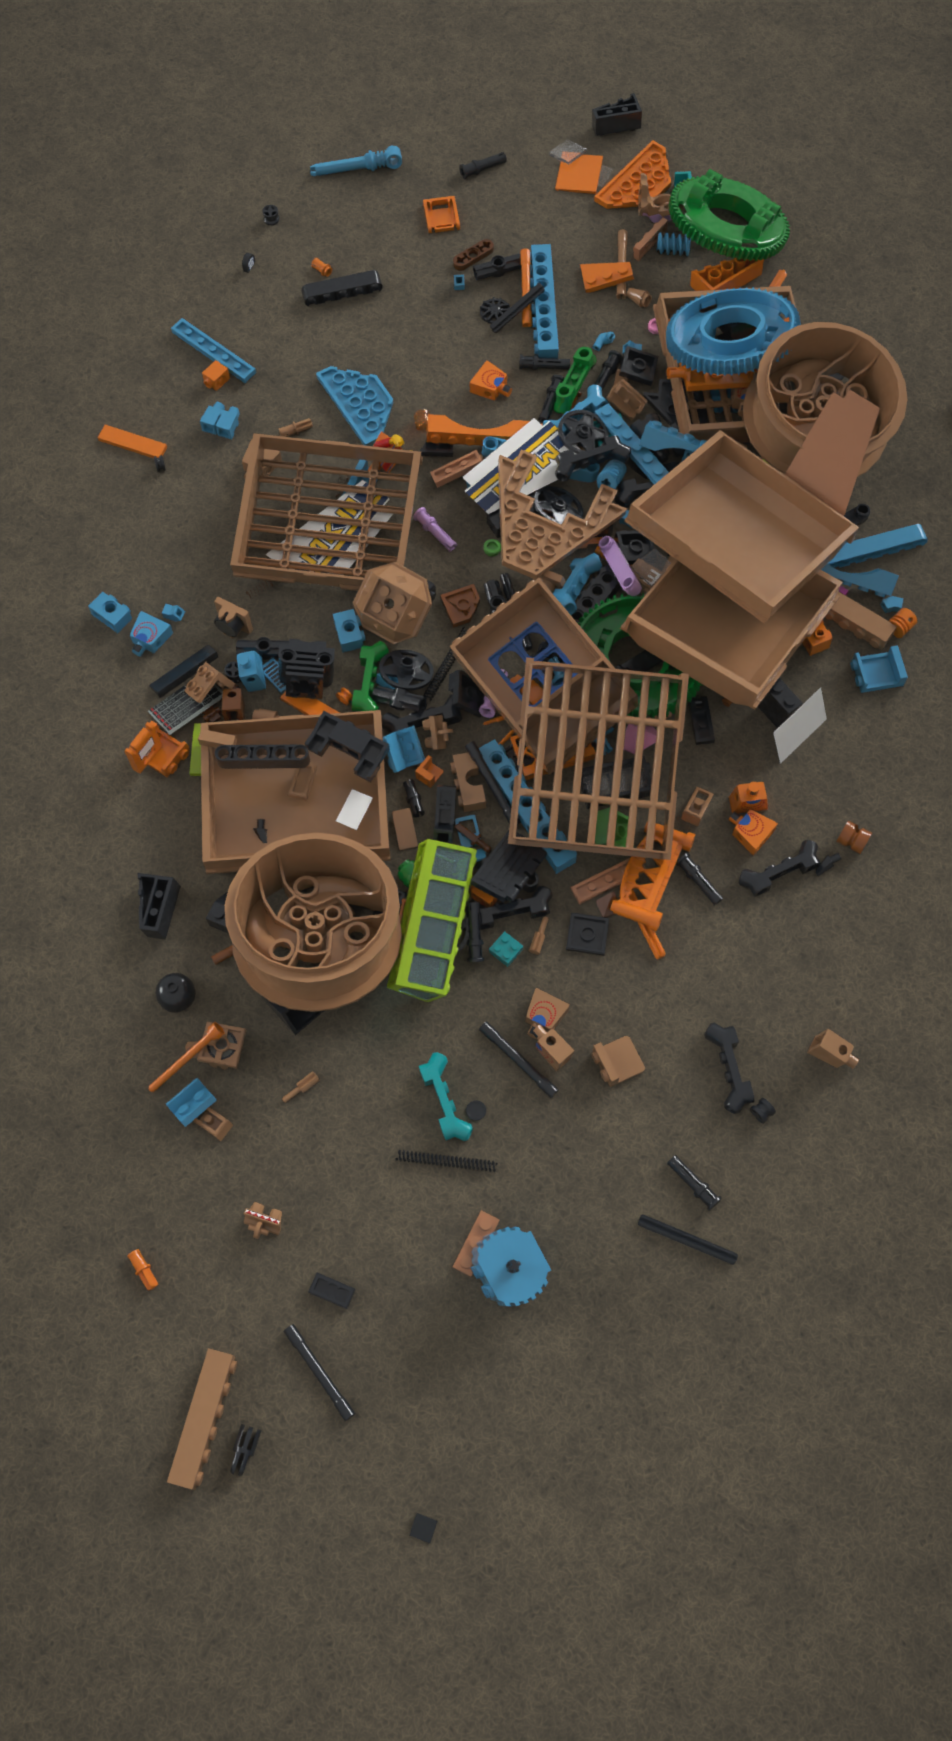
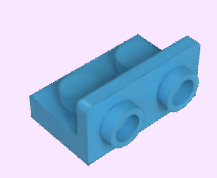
(191, 1102)

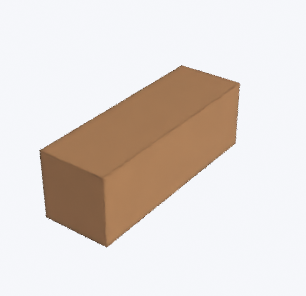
(215, 739)

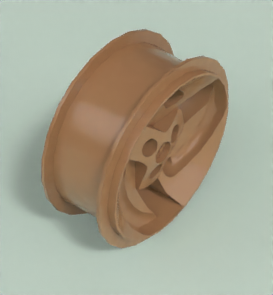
(816, 353)
(341, 875)

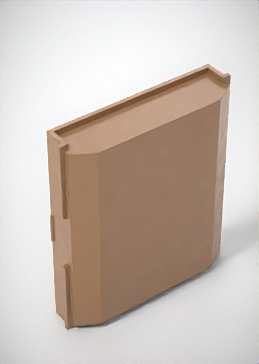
(741, 525)
(720, 641)
(241, 796)

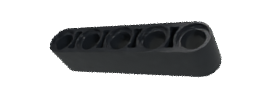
(341, 287)
(253, 753)

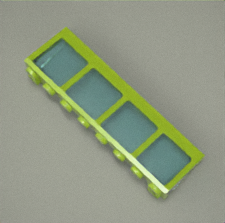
(432, 920)

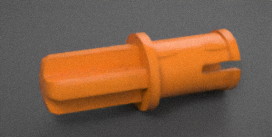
(143, 1270)

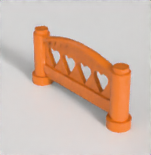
(645, 910)

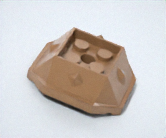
(410, 600)

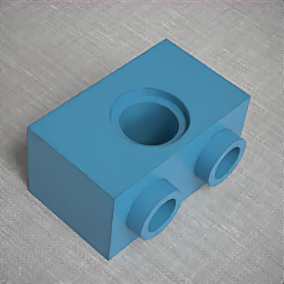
(115, 620)
(349, 621)

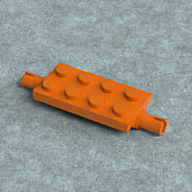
(698, 381)

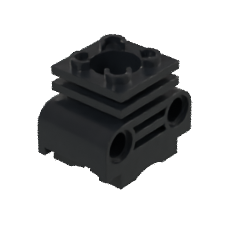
(306, 668)

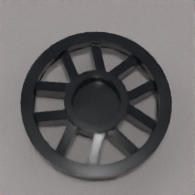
(493, 309)

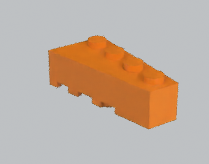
(726, 275)

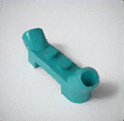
(450, 1125)

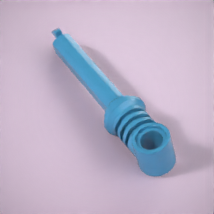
(369, 161)

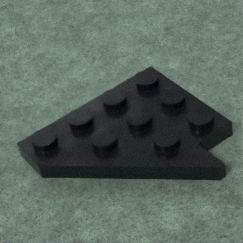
(663, 402)

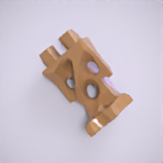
(653, 207)

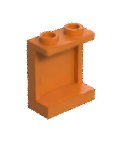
(170, 753)

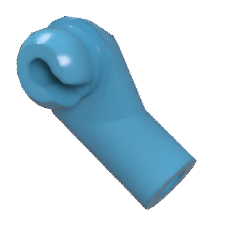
(602, 339)

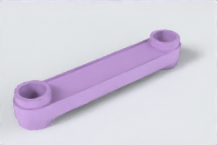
(620, 566)

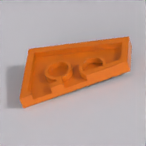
(604, 275)

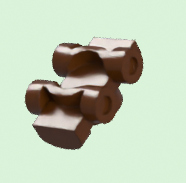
(211, 714)

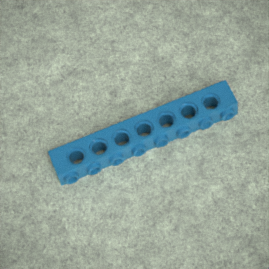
(544, 305)
(494, 751)

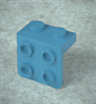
(404, 749)

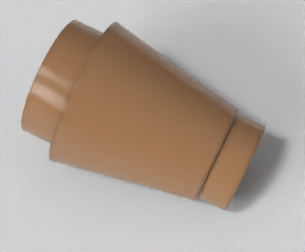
(640, 297)

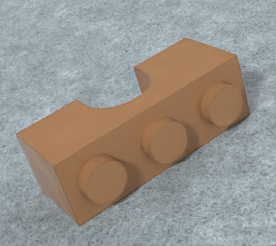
(471, 796)

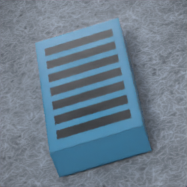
(271, 672)

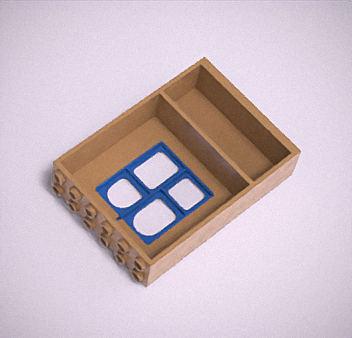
(537, 612)

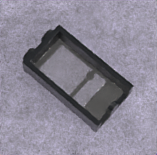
(625, 782)

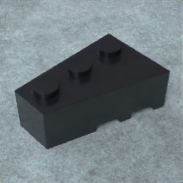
(617, 117)
(157, 904)

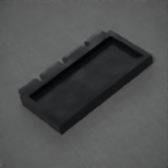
(508, 869)

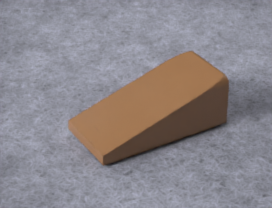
(696, 807)
(404, 829)
(214, 1124)

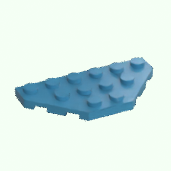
(360, 400)

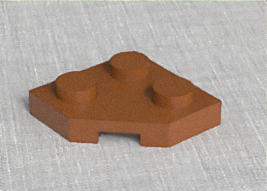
(461, 604)

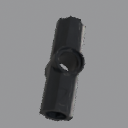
(497, 266)
(493, 594)
(257, 646)
(399, 699)

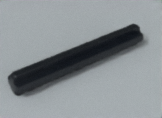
(517, 308)

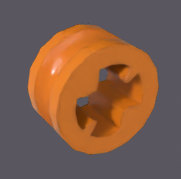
(344, 696)

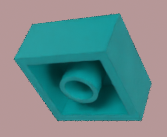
(506, 949)

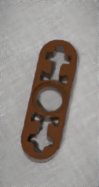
(476, 249)

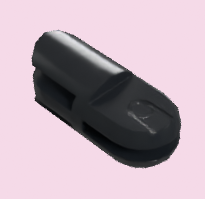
(244, 1450)

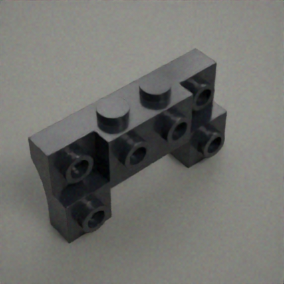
(350, 740)

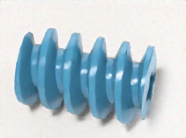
(673, 244)
(612, 474)

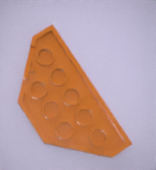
(624, 187)

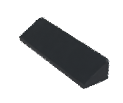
(183, 671)

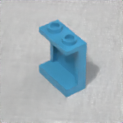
(879, 670)

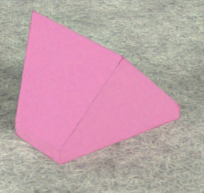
(631, 734)

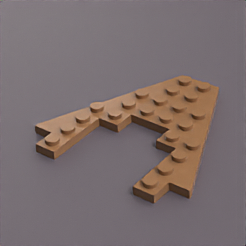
(534, 542)

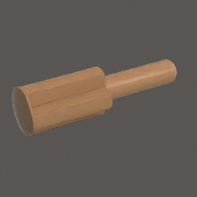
(538, 938)
(303, 1085)

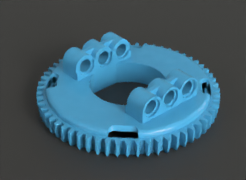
(692, 333)

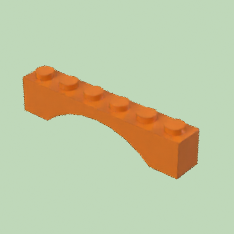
(444, 430)

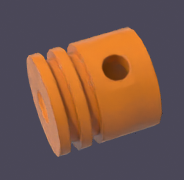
(901, 620)

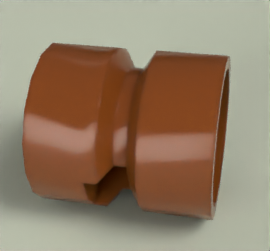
(854, 837)

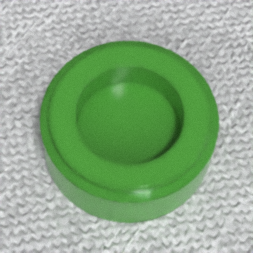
(492, 547)

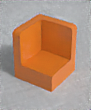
(428, 772)

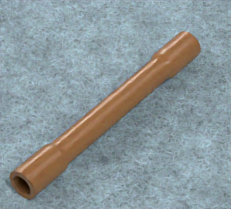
(622, 244)

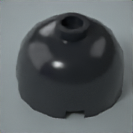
(175, 992)

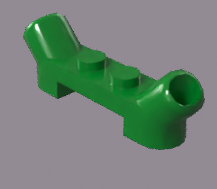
(568, 389)
(369, 658)

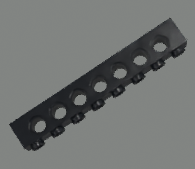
(587, 598)

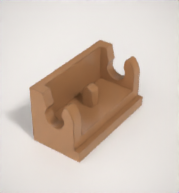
(626, 399)

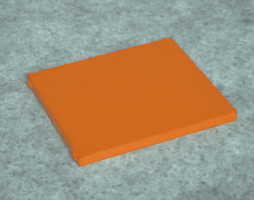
(580, 175)

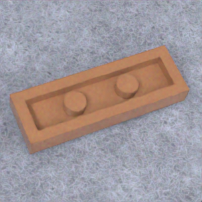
(650, 239)
(456, 468)
(483, 1226)

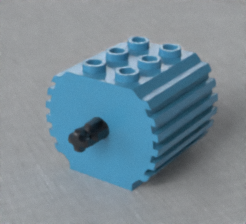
(510, 1266)

